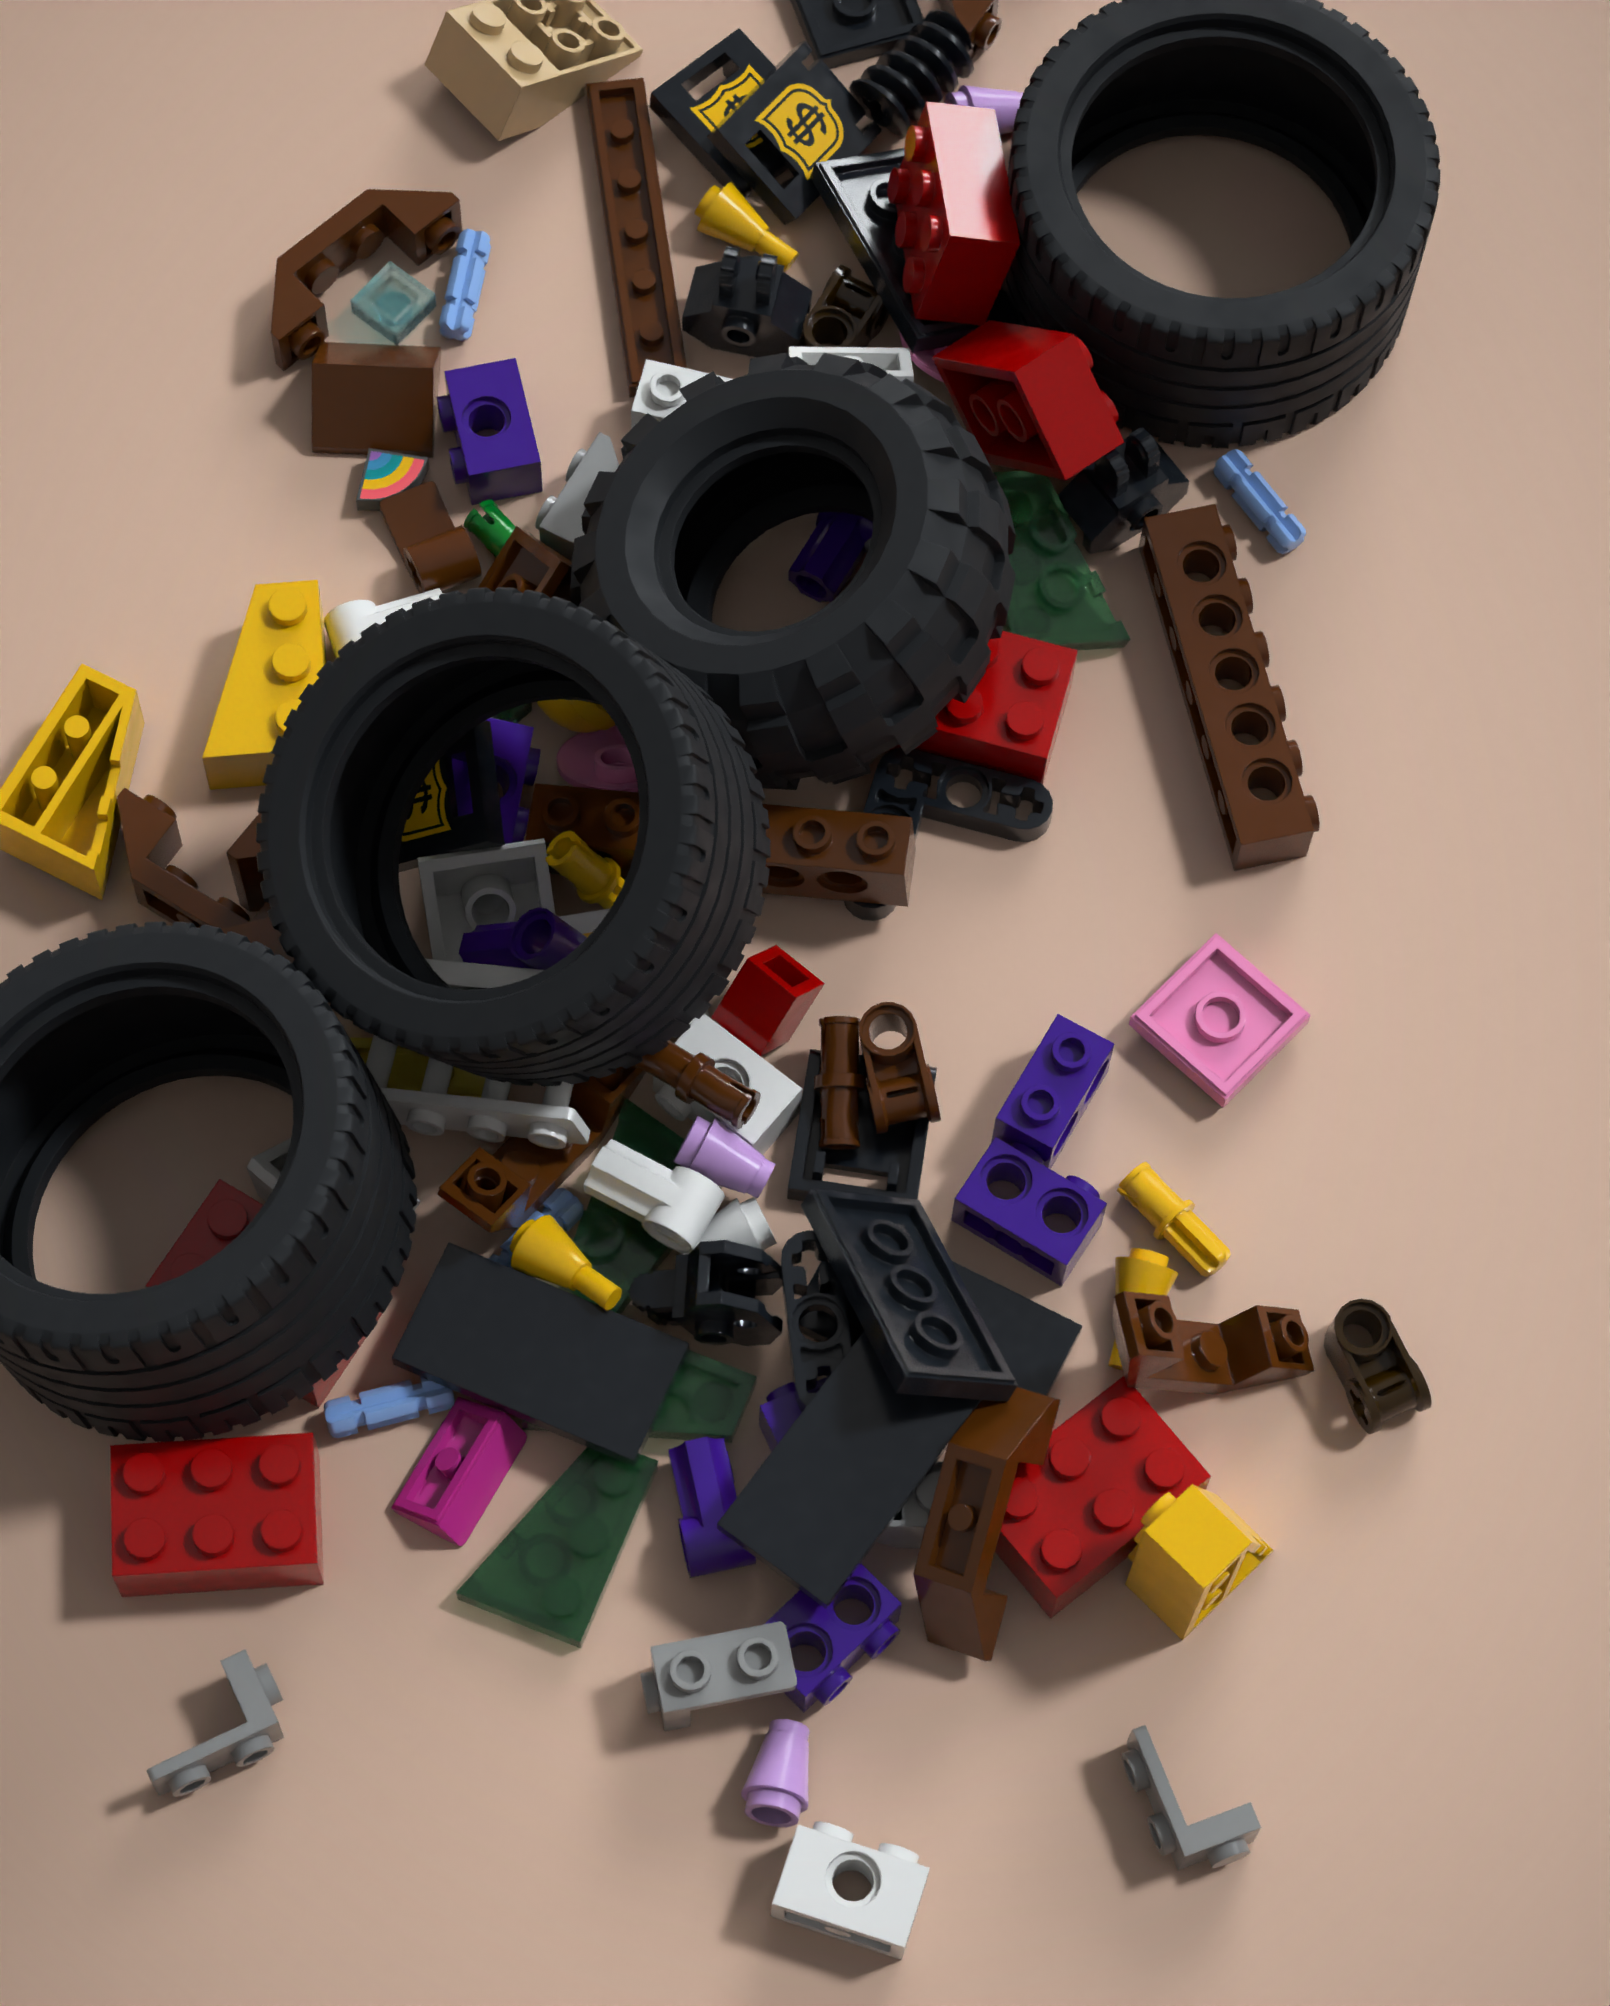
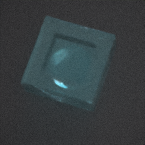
(393, 303)

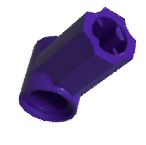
(830, 555)
(531, 942)
(704, 1494)

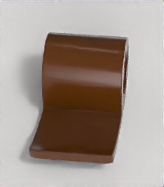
(427, 539)

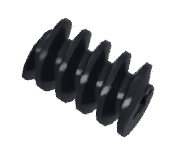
(915, 72)

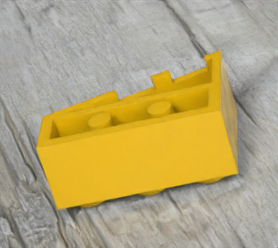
(271, 667)
(64, 790)
(1191, 1557)

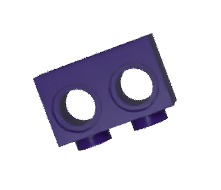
(1054, 1089)
(1018, 1223)
(837, 1641)

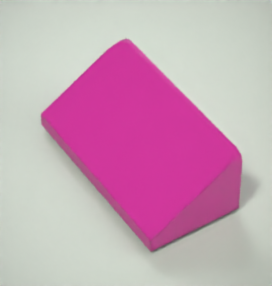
(460, 1470)

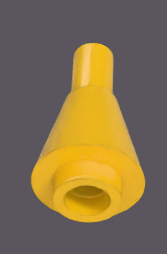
(733, 220)
(549, 1254)
(1141, 1273)

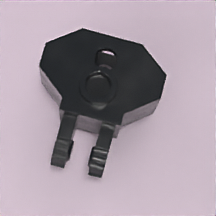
(746, 305)
(1122, 490)
(714, 1294)

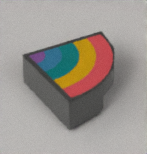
(387, 475)

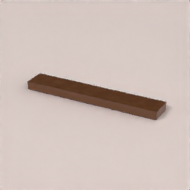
(635, 226)

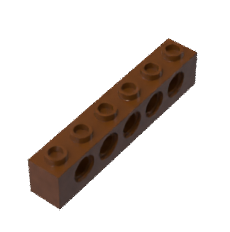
(1253, 828)
(810, 848)

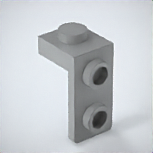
(717, 1671)
(243, 1744)
(1217, 1838)

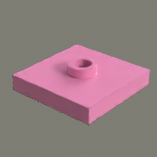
(1219, 1020)

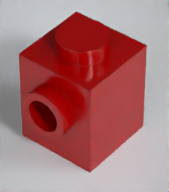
(767, 1000)

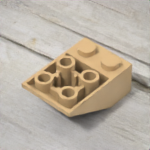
(526, 58)

